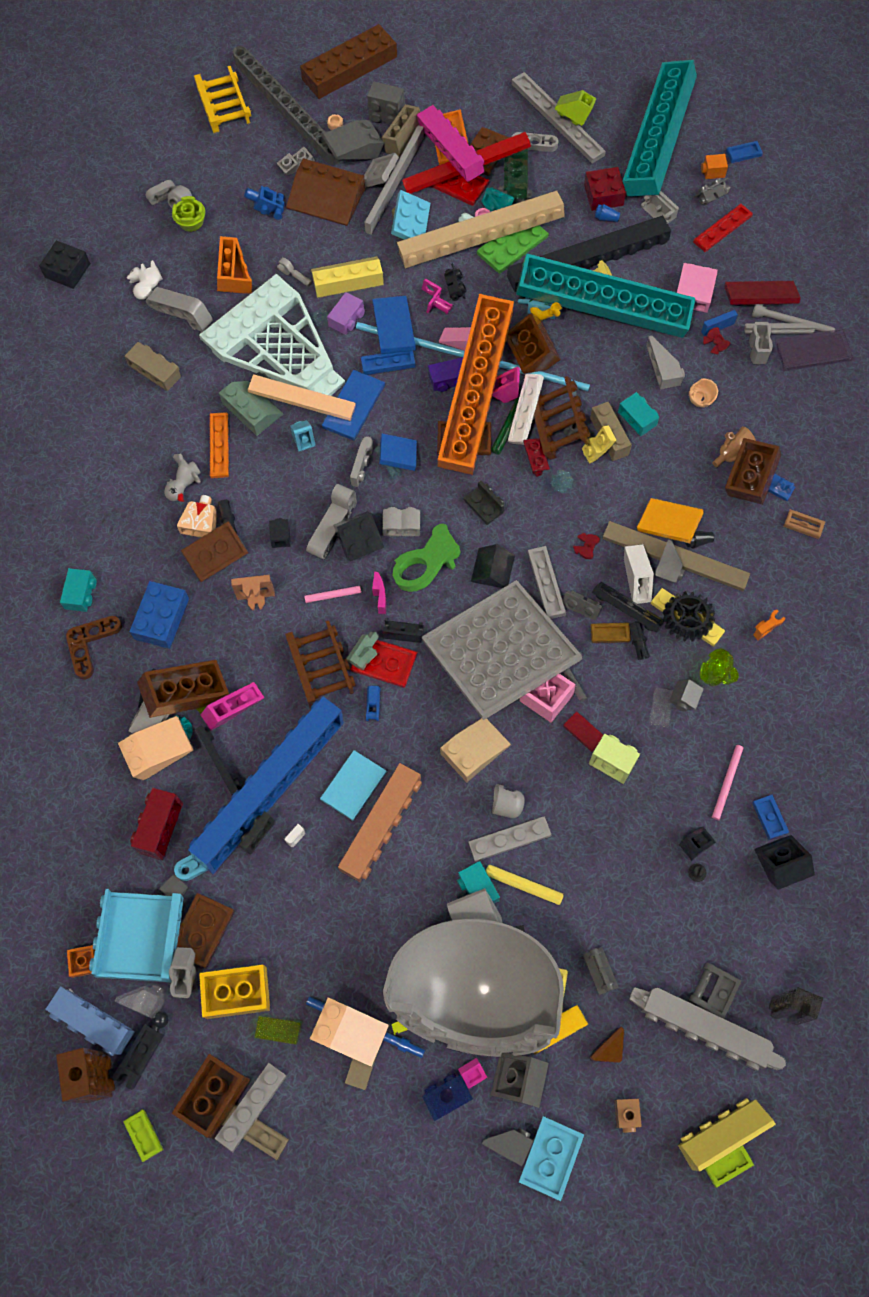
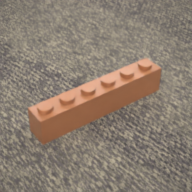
(380, 822)

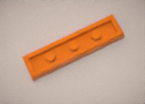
(219, 445)

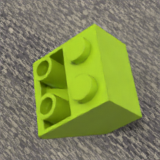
(575, 106)

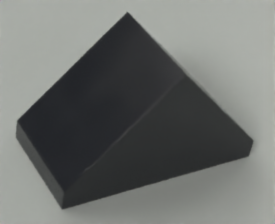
(697, 843)

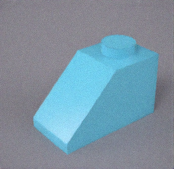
(302, 435)

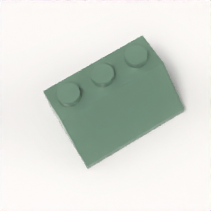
(249, 408)

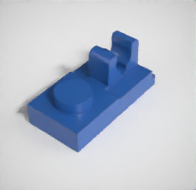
(781, 487)

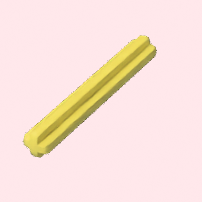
(524, 884)

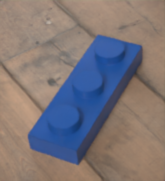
(387, 362)

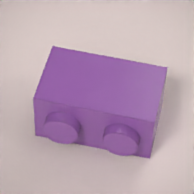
(346, 313)

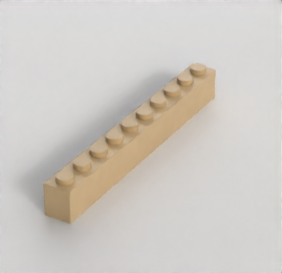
(481, 229)

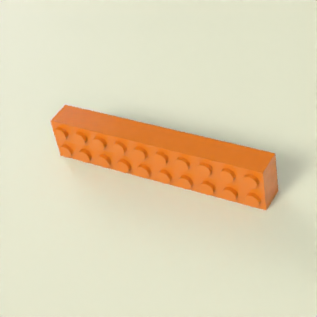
(475, 384)

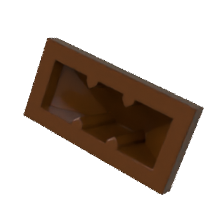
(611, 1049)

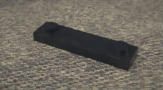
(645, 617)
(207, 737)

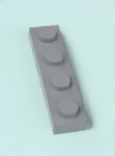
(546, 582)
(509, 839)
(250, 1107)

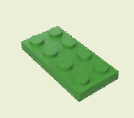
(508, 249)

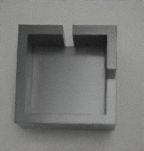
(385, 102)

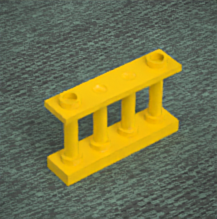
(211, 109)

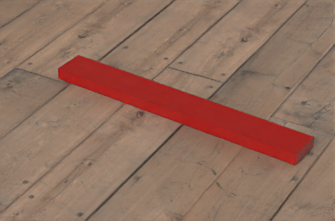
(447, 170)

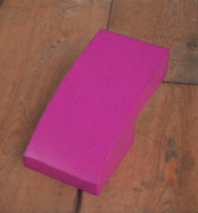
(379, 590)

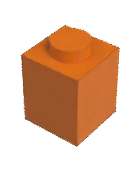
(714, 166)

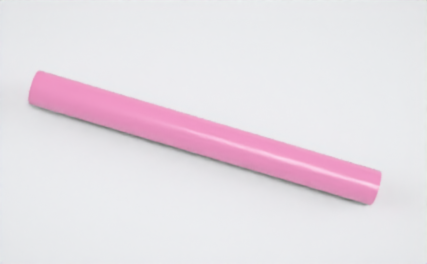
(727, 782)

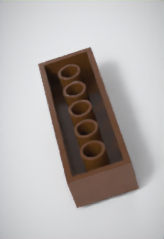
(348, 61)

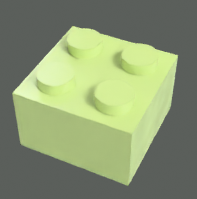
(614, 758)

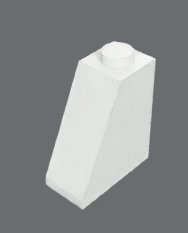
(638, 573)

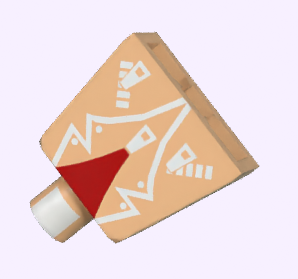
(198, 518)

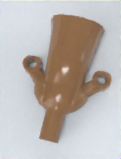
(731, 446)

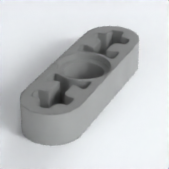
(541, 137)

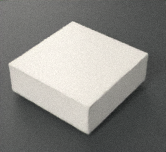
(295, 835)

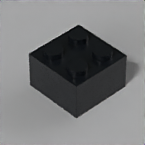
(64, 264)
(358, 536)

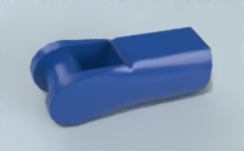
(373, 701)

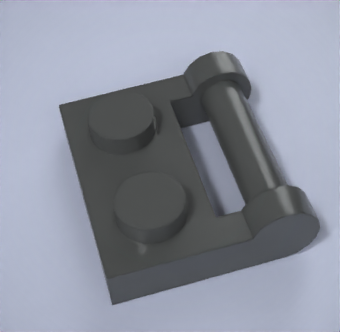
(721, 994)

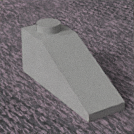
(664, 364)

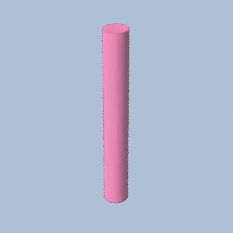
(332, 594)

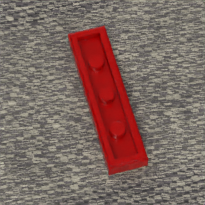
(723, 227)

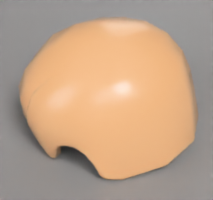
(703, 388)

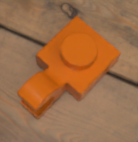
(764, 628)

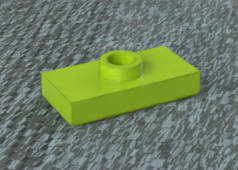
(143, 1135)
(729, 1166)

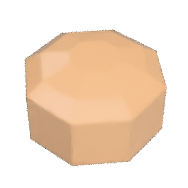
(334, 122)

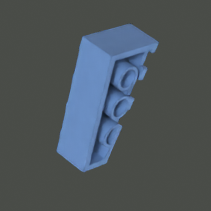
(89, 1021)

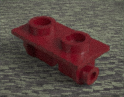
(536, 456)

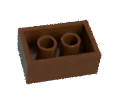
(753, 471)
(211, 1096)

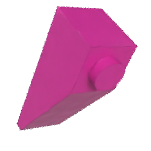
(231, 706)

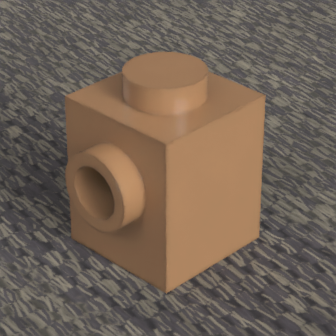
(628, 1114)

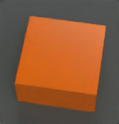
(79, 961)

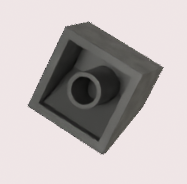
(520, 1079)

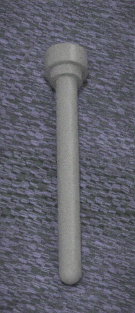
(760, 311)

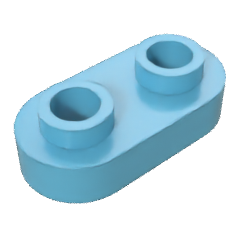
(195, 868)

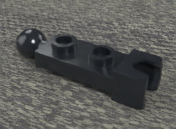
(141, 1051)

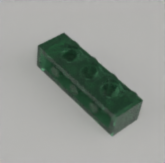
(516, 174)

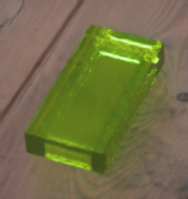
(277, 1030)

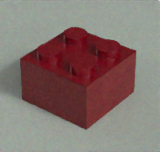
(605, 188)

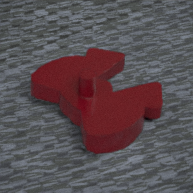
(715, 336)
(587, 550)

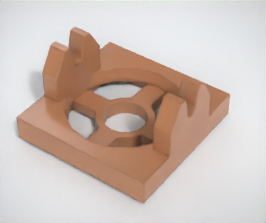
(252, 591)

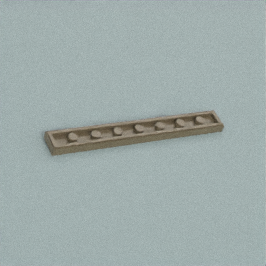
(691, 561)

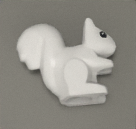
(148, 280)

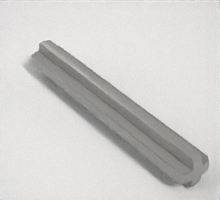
(786, 328)

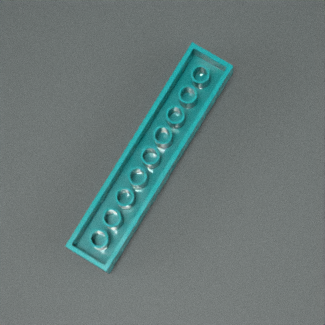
(660, 128)
(605, 295)

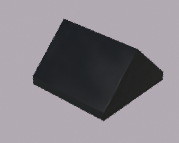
(493, 566)

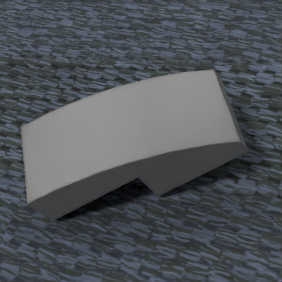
(290, 163)

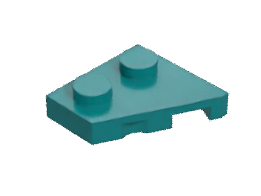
(495, 199)

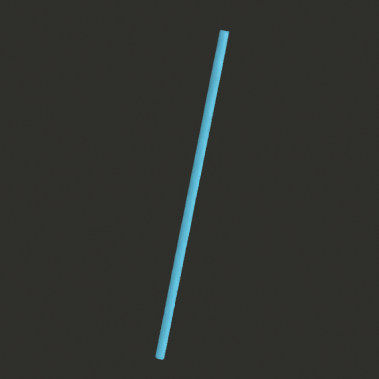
(460, 353)

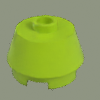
(188, 213)

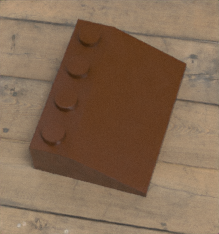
(326, 192)

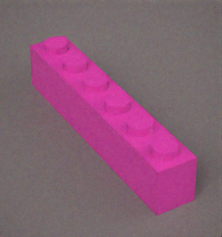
(451, 143)

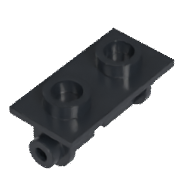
(454, 277)

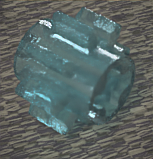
(561, 481)

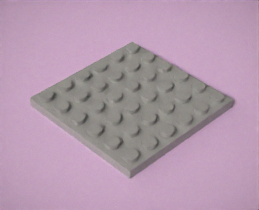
(501, 649)

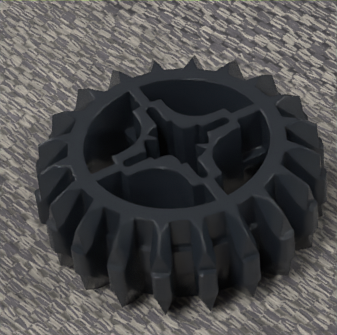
(686, 606)

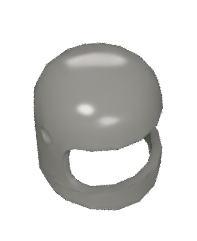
(507, 803)

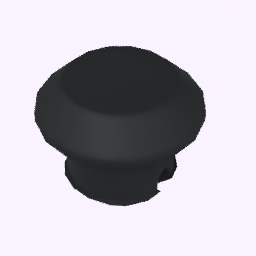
(697, 872)

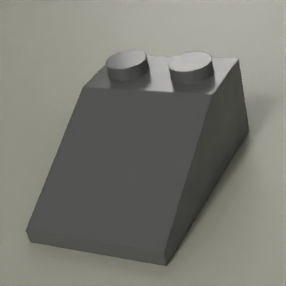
(354, 141)

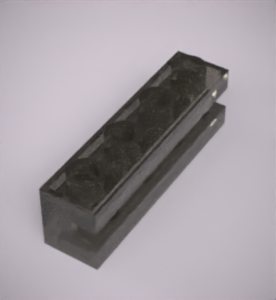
(797, 1004)

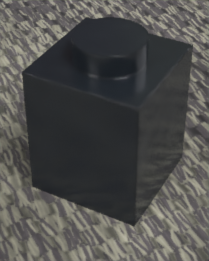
(279, 533)

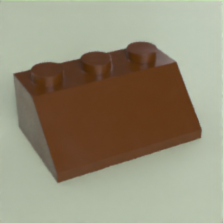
(532, 345)

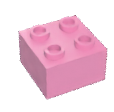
(550, 697)

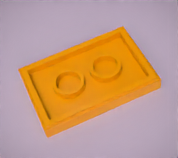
(670, 520)

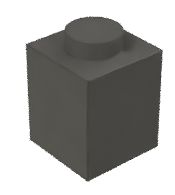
(686, 695)

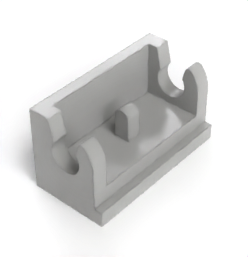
(660, 206)

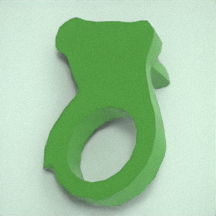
(438, 551)

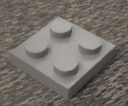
(380, 169)

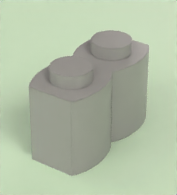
(760, 342)
(401, 522)
(182, 972)

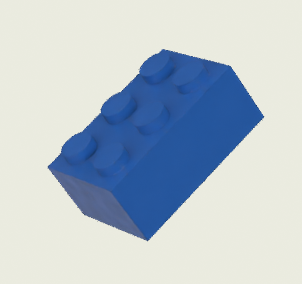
(159, 614)

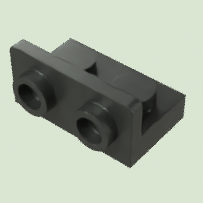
(485, 503)
(252, 838)

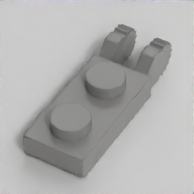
(362, 459)

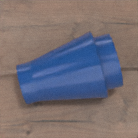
(605, 213)

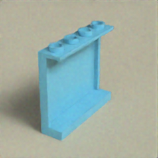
(136, 936)

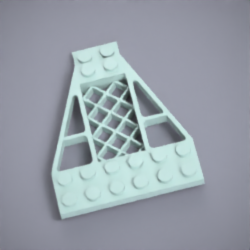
(259, 313)

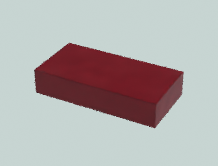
(583, 731)

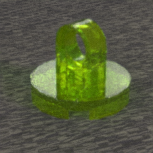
(718, 668)

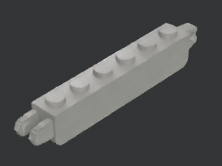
(707, 1027)

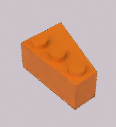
(232, 270)

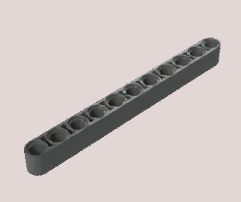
(283, 102)

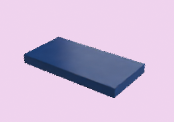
(393, 324)
(364, 392)

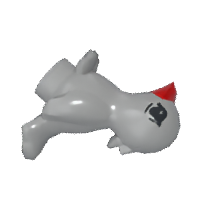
(185, 476)

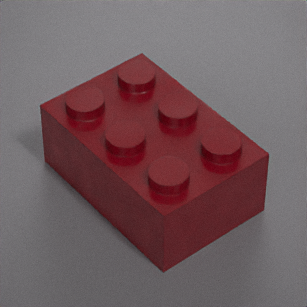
(156, 823)

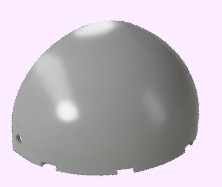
(477, 988)

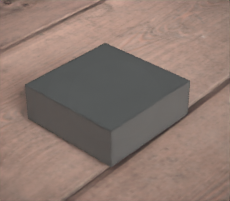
(174, 885)

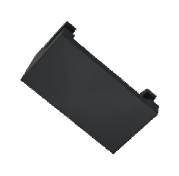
(403, 631)

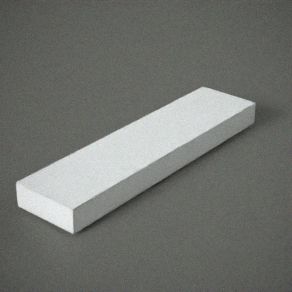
(525, 408)

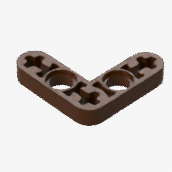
(81, 642)

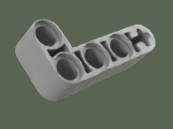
(180, 306)
(342, 503)

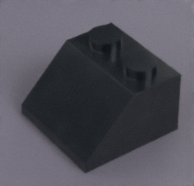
(785, 862)

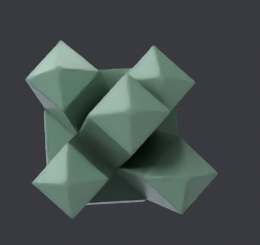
(363, 651)

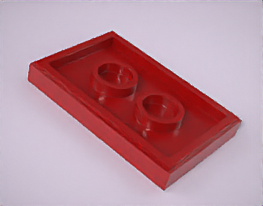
(462, 190)
(390, 664)

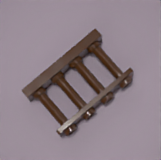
(542, 416)
(307, 676)

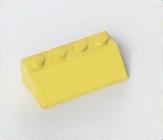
(347, 276)
(725, 1135)

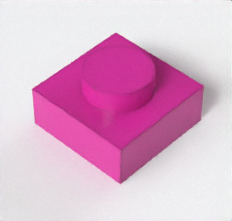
(472, 1073)

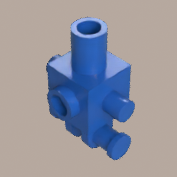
(266, 201)

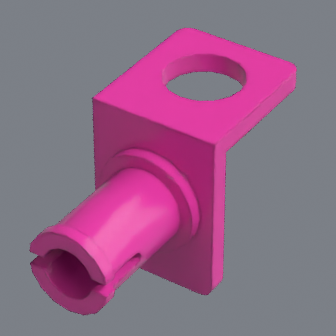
(436, 301)

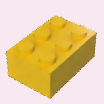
(234, 991)

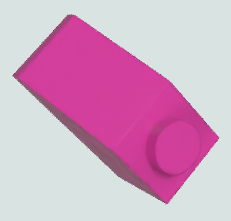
(507, 385)

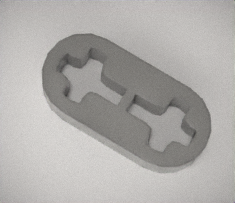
(159, 192)

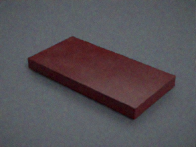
(762, 292)

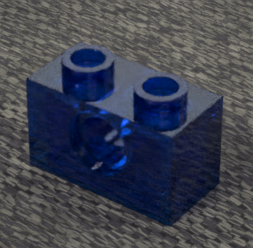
(460, 1096)

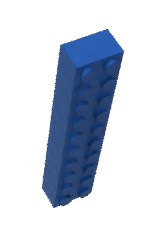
(266, 785)

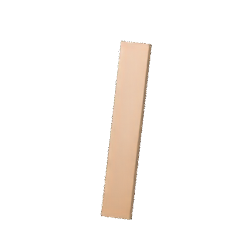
(301, 397)

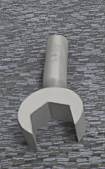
(286, 267)

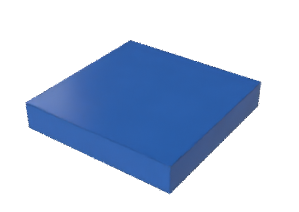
(397, 452)

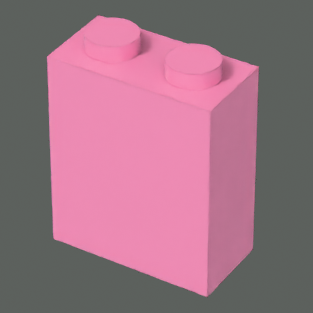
(698, 283)

